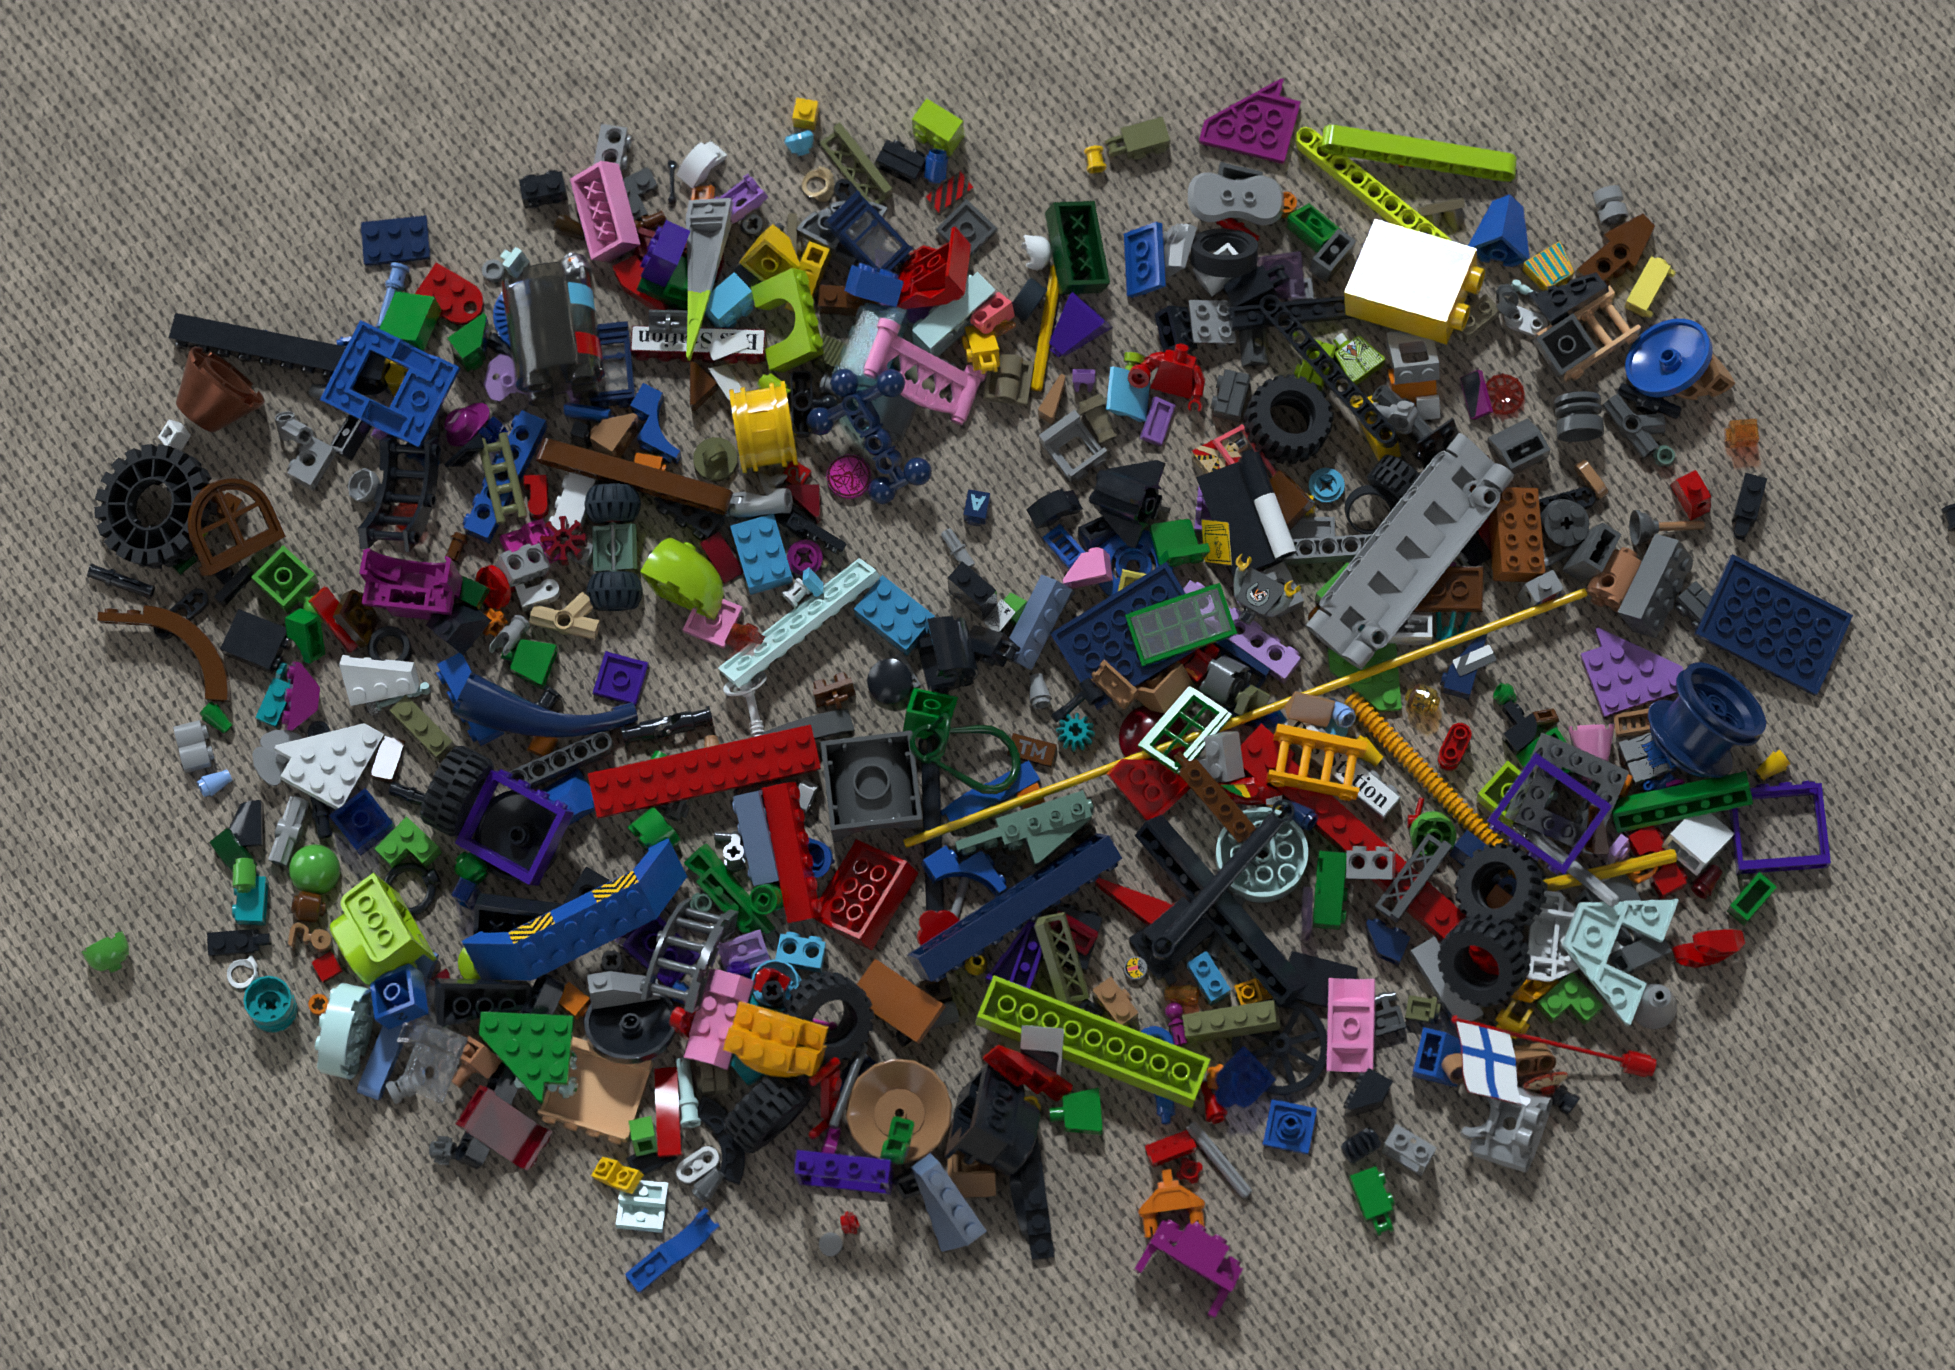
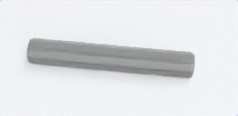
(1219, 1160)

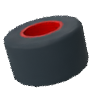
(1028, 299)

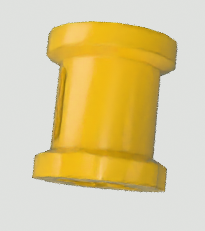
(1095, 159)

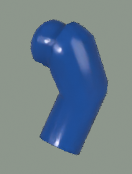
(1651, 785)

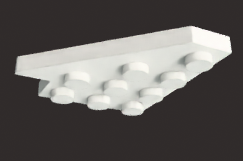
(329, 762)

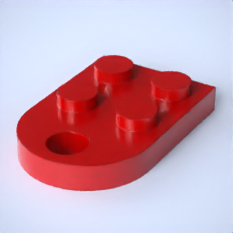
(452, 294)

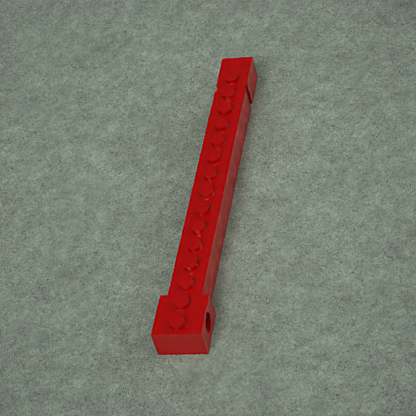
(1346, 830)

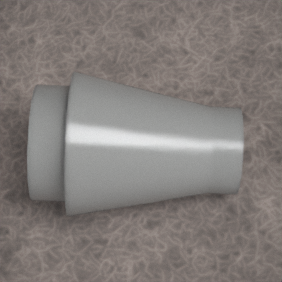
(1039, 692)

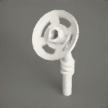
(748, 691)

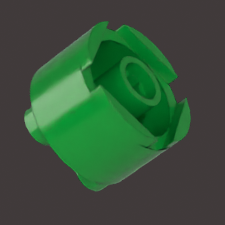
(652, 829)

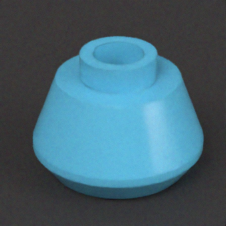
(800, 142)

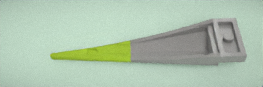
(705, 245)

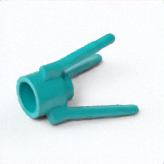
(1450, 631)

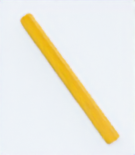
(1045, 332)
(1615, 869)

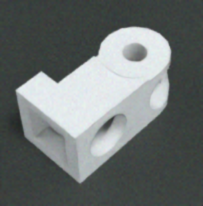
(539, 595)

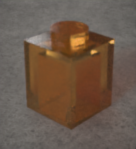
(1742, 433)

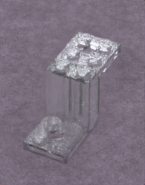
(431, 1047)

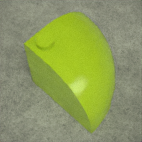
(684, 577)

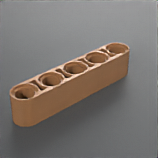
(1529, 1058)

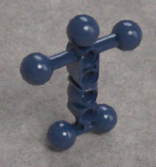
(890, 384)

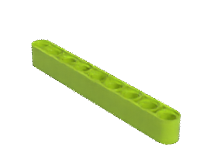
(1419, 153)

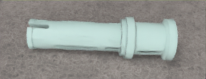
(688, 1103)

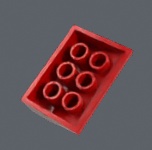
(865, 894)

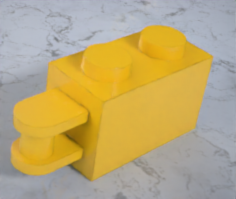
(981, 349)

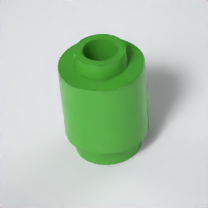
(244, 875)

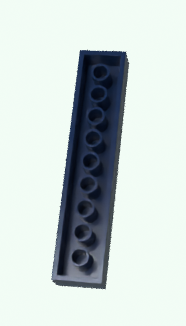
(1014, 907)

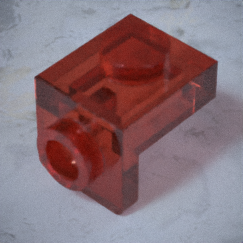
(742, 634)

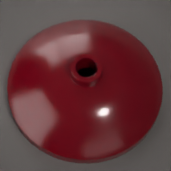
(1137, 726)

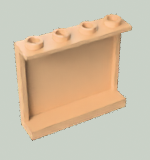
(605, 1095)

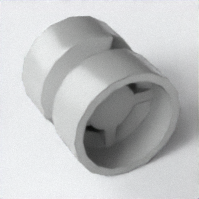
(1609, 201)

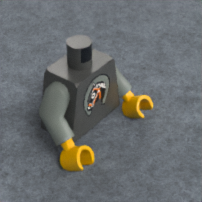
(1259, 593)

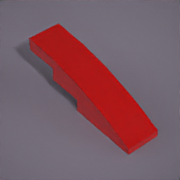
(1028, 1071)
(667, 1112)

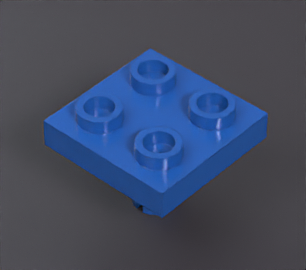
(1289, 1127)

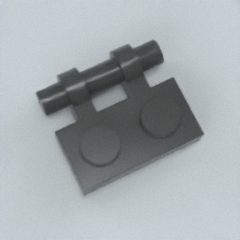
(1390, 1018)

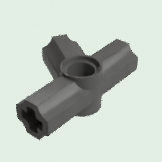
(1644, 425)

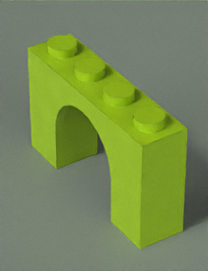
(805, 339)

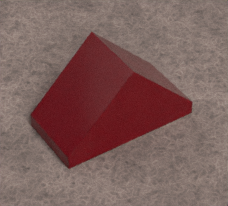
(807, 498)

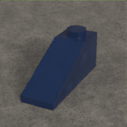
(1461, 685)

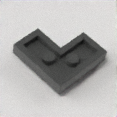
(636, 186)

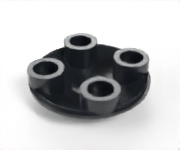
(889, 681)

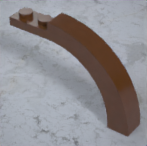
(213, 667)

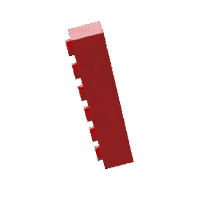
(792, 852)

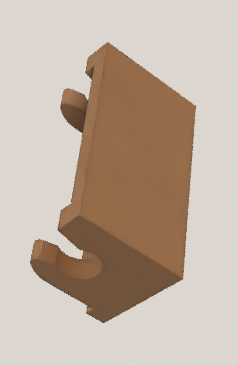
(1114, 685)

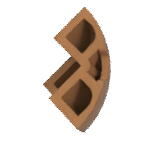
(1713, 382)

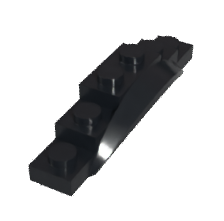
(1031, 1205)

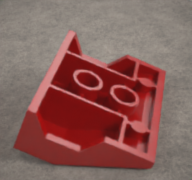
(934, 274)

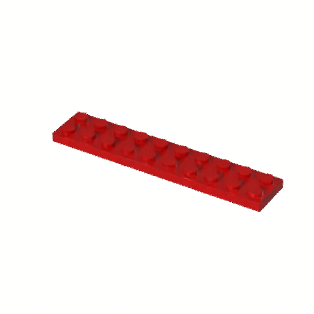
(704, 771)

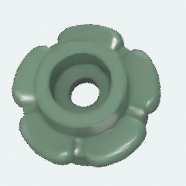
(1670, 455)
(704, 898)

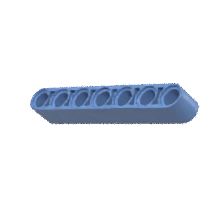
(387, 1048)

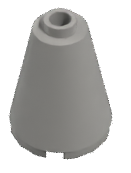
(1656, 1007)

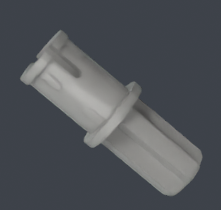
(957, 549)

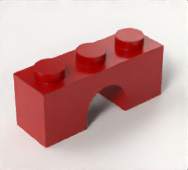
(1670, 877)

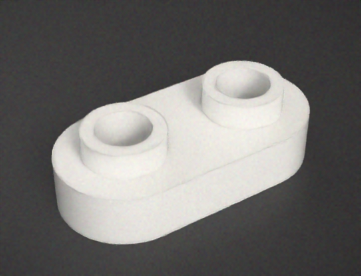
(1525, 322)
(697, 1164)

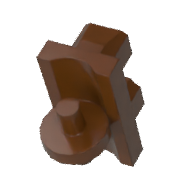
(835, 692)

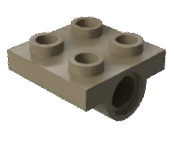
(1011, 381)

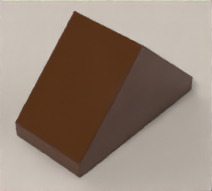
(701, 386)

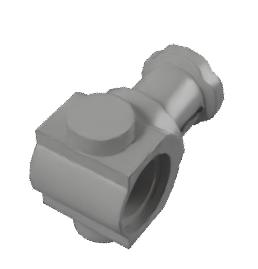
(1399, 416)

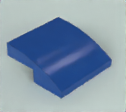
(586, 412)

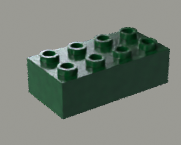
(1077, 247)

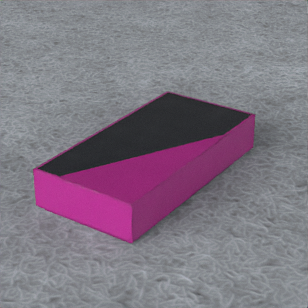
(1476, 394)

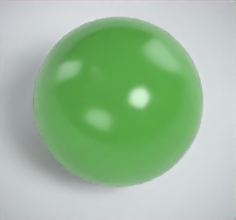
(314, 869)

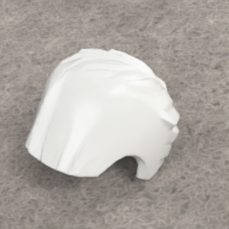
(1039, 251)

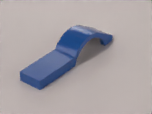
(975, 801)
(672, 1251)

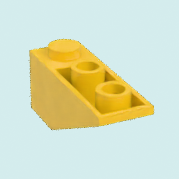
(814, 263)

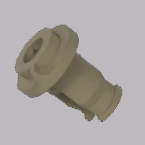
(1096, 413)

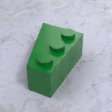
(1330, 891)

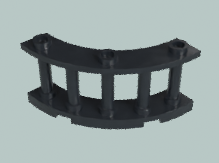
(385, 495)

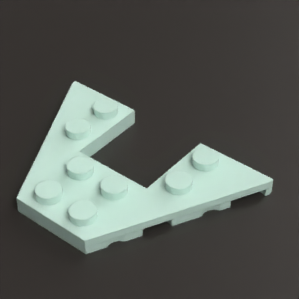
(1593, 936)

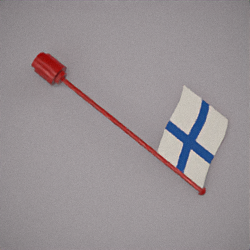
(1491, 1061)

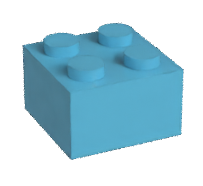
(729, 302)

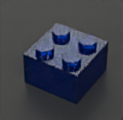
(362, 822)

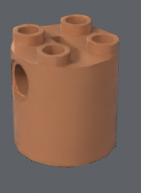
(1614, 581)

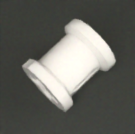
(793, 600)

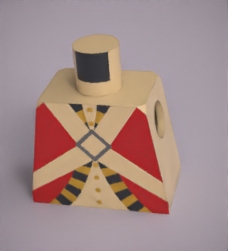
(1209, 457)

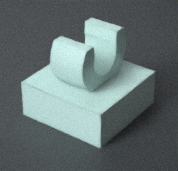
(514, 261)

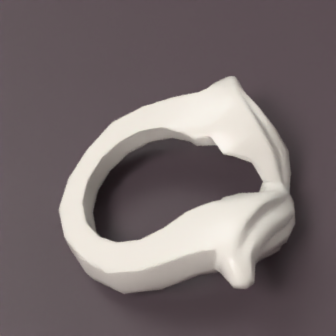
(250, 963)

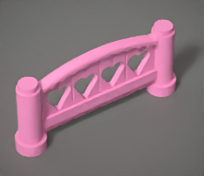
(963, 383)

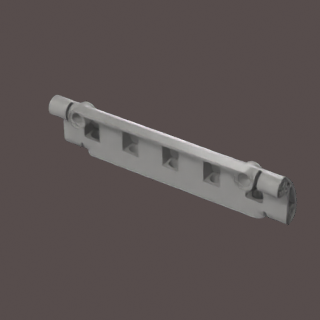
(1409, 551)

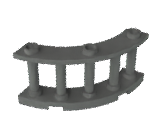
(719, 932)

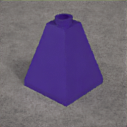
(1076, 327)

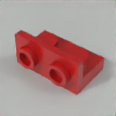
(1170, 1148)

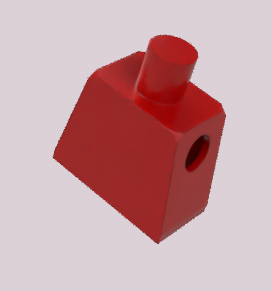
(1691, 493)

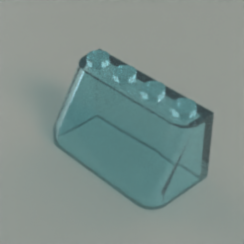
(862, 338)

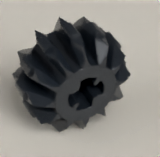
(1361, 1145)

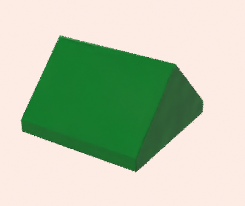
(1311, 226)

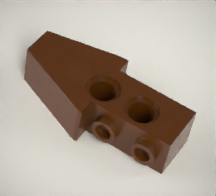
(1627, 239)

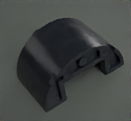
(947, 655)

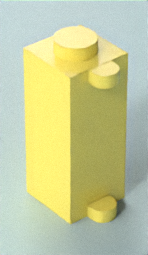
(1648, 286)

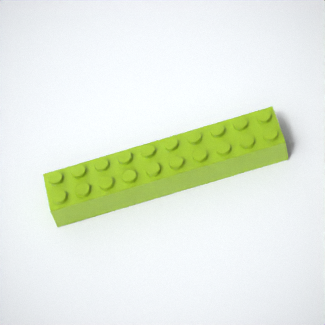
(1096, 1042)

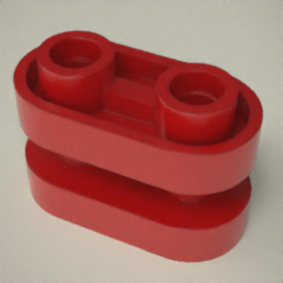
(1454, 746)

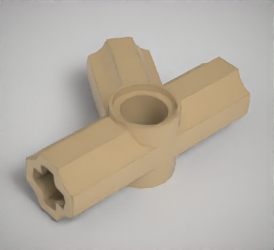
(574, 611)

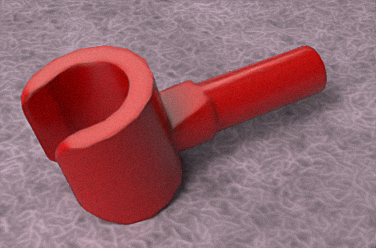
(1411, 818)

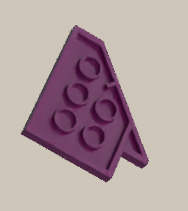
(1255, 125)

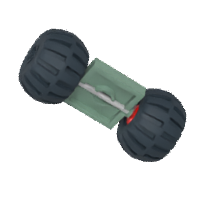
(613, 547)

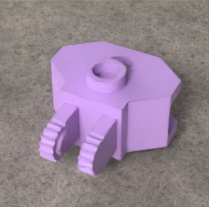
(505, 384)

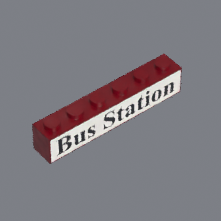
(674, 346)

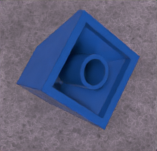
(574, 792)

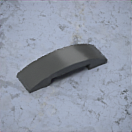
(823, 724)

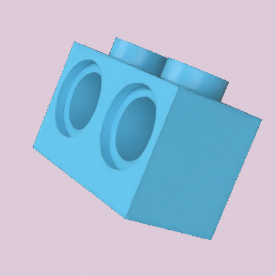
(799, 958)

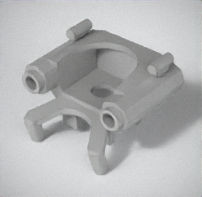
(1516, 1146)

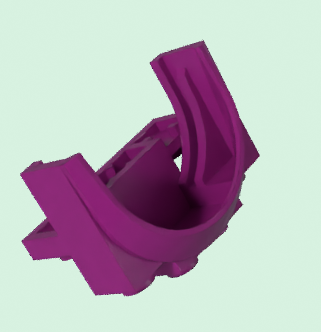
(409, 586)
(1197, 1252)

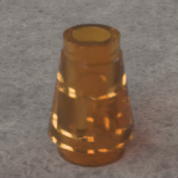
(1184, 994)

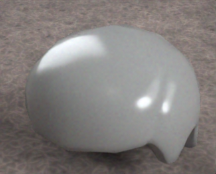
(363, 485)

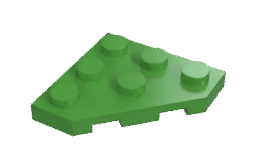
(1380, 689)

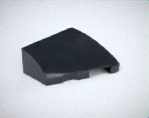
(249, 824)

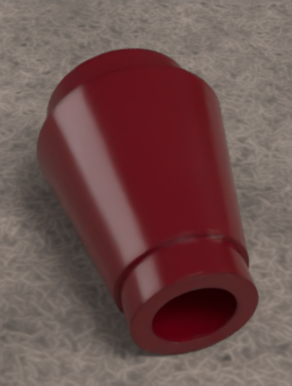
(1706, 882)

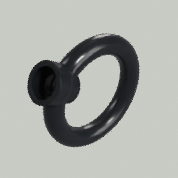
(429, 877)

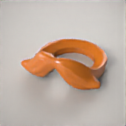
(1640, 878)

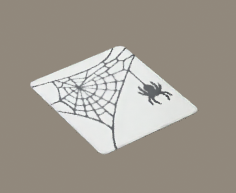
(999, 616)

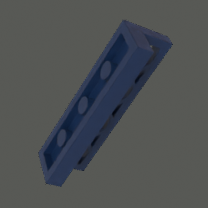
(1236, 653)

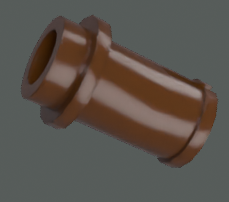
(456, 546)

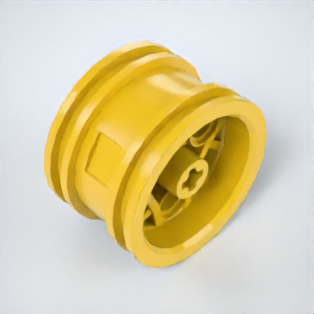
(763, 427)

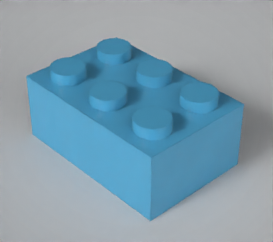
(761, 554)
(893, 615)

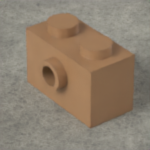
(1115, 1002)

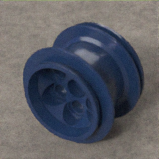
(1706, 721)

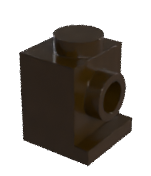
(941, 986)

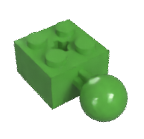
(289, 593)

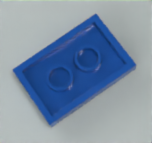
(1144, 260)

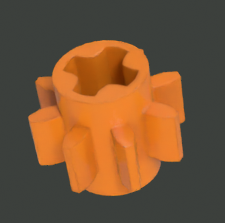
(497, 624)

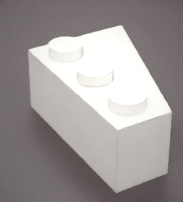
(376, 679)

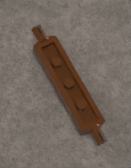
(1215, 798)

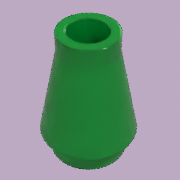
(215, 717)

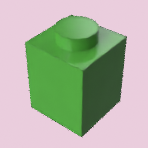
(643, 1136)

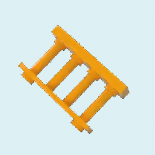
(1330, 745)

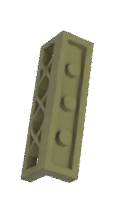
(861, 159)
(1053, 962)

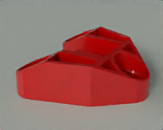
(1709, 947)

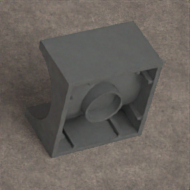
(871, 784)

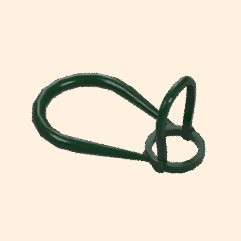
(943, 736)

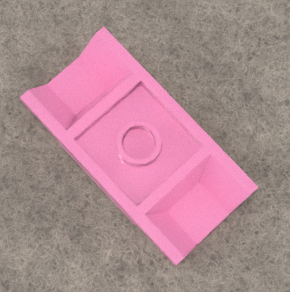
(716, 1016)
(1351, 1025)

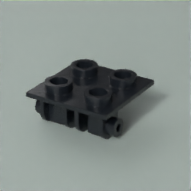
(1436, 442)

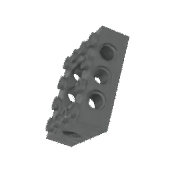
(1532, 795)

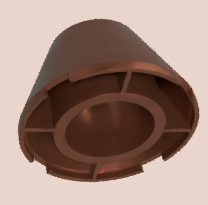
(215, 392)

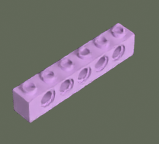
(1281, 668)

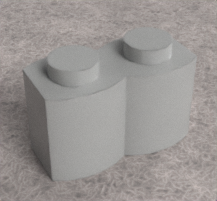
(193, 746)

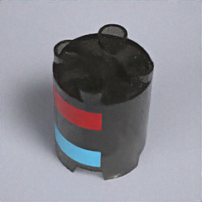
(553, 334)

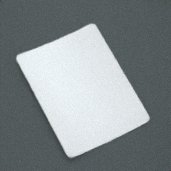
(725, 379)

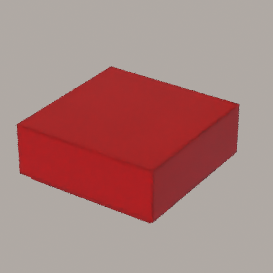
(327, 966)

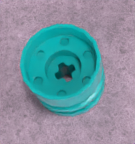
(269, 991)

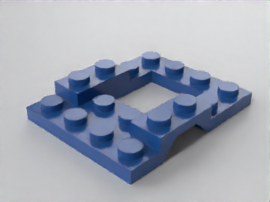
(417, 397)

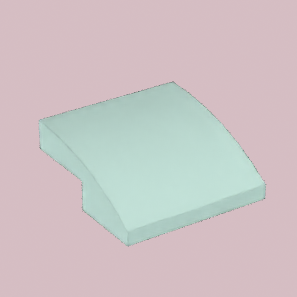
(644, 1208)

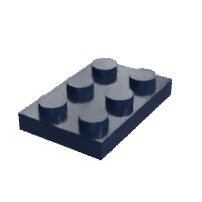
(395, 240)

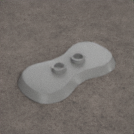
(1252, 199)

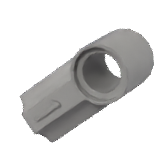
(291, 429)

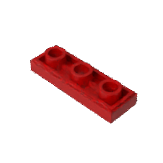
(325, 605)

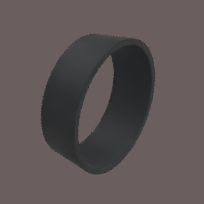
(1366, 490)

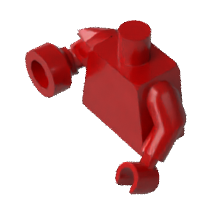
(1175, 374)

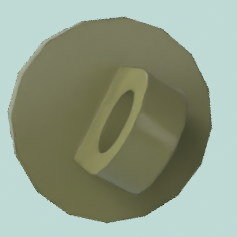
(715, 459)

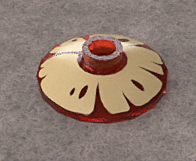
(1546, 1083)

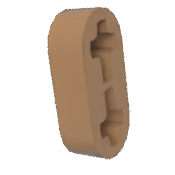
(1591, 478)

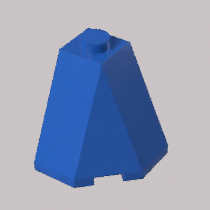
(1502, 233)

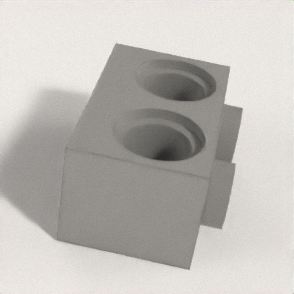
(607, 150)
(524, 569)
(1370, 869)

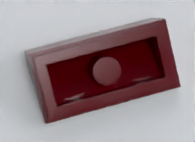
(1082, 934)

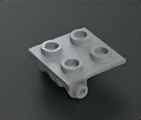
(1211, 322)

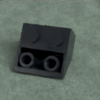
(1369, 1093)

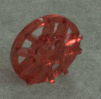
(1504, 393)

